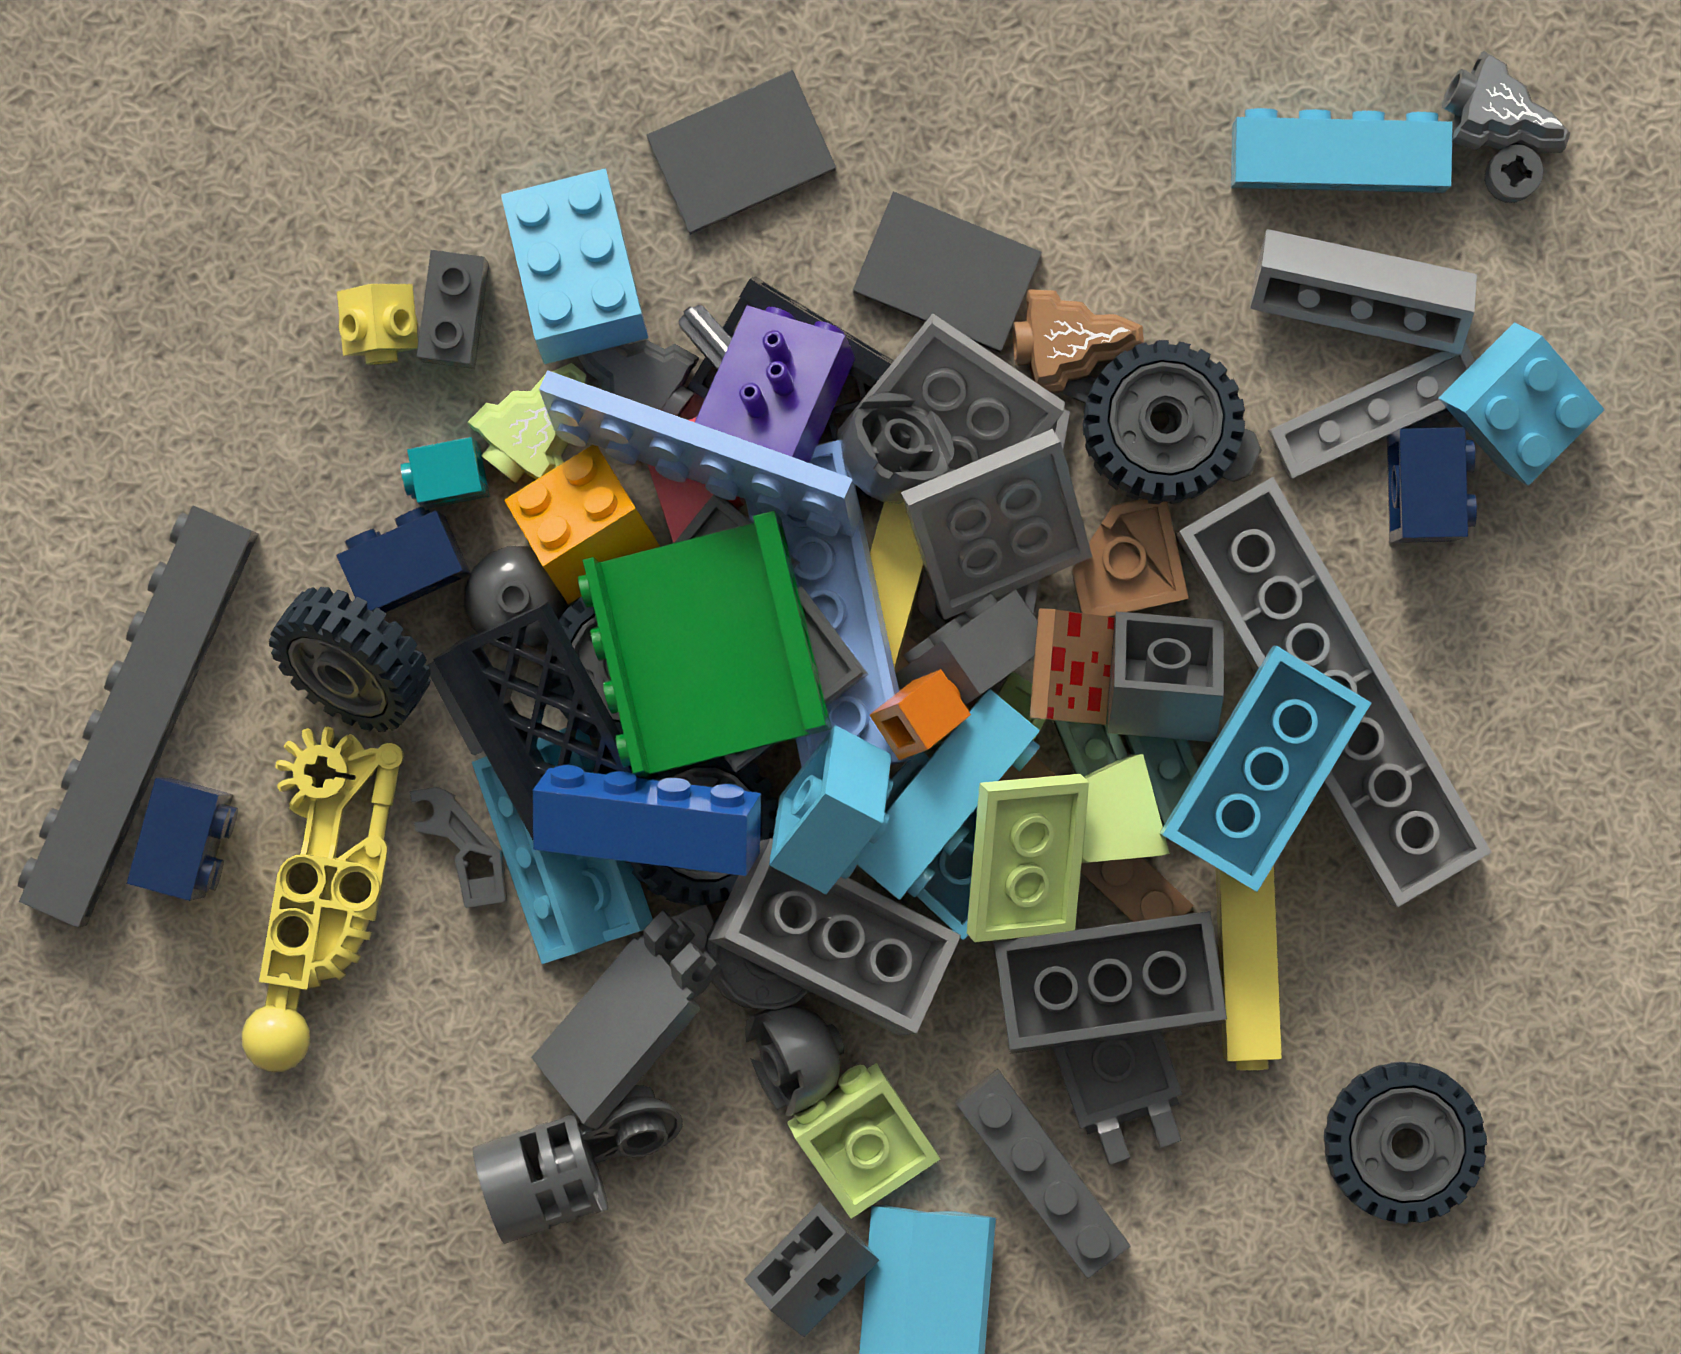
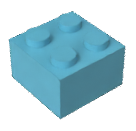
(1521, 403)
(832, 810)

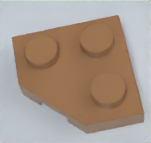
(1131, 562)

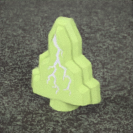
(522, 431)

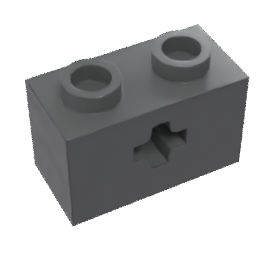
(452, 309)
(811, 1269)

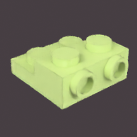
(863, 1139)

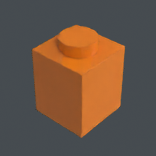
(920, 714)

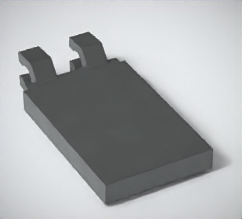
(627, 1019)
(1119, 1083)

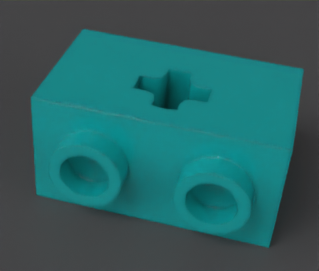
(445, 473)

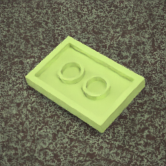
(1027, 857)

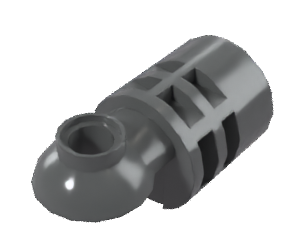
(568, 1159)

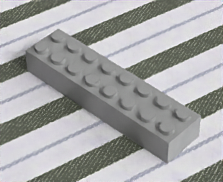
(1387, 776)

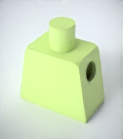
(1122, 813)

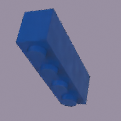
(647, 820)

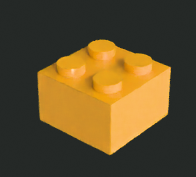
(579, 515)

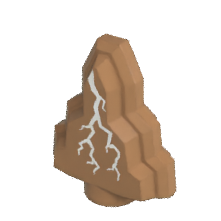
(1067, 340)

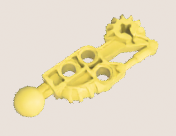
(276, 1034)

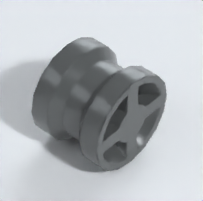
(1510, 184)

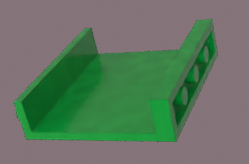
(705, 647)

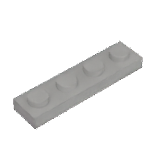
(1368, 412)

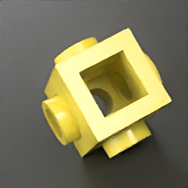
(377, 321)

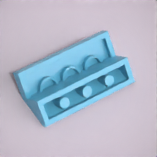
(565, 897)
(928, 1283)

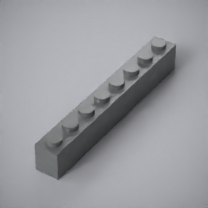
(137, 717)

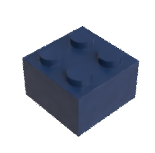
(1430, 485)
(404, 561)
(182, 839)

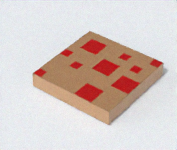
(1072, 666)

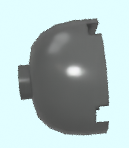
(894, 447)
(507, 586)
(796, 1056)

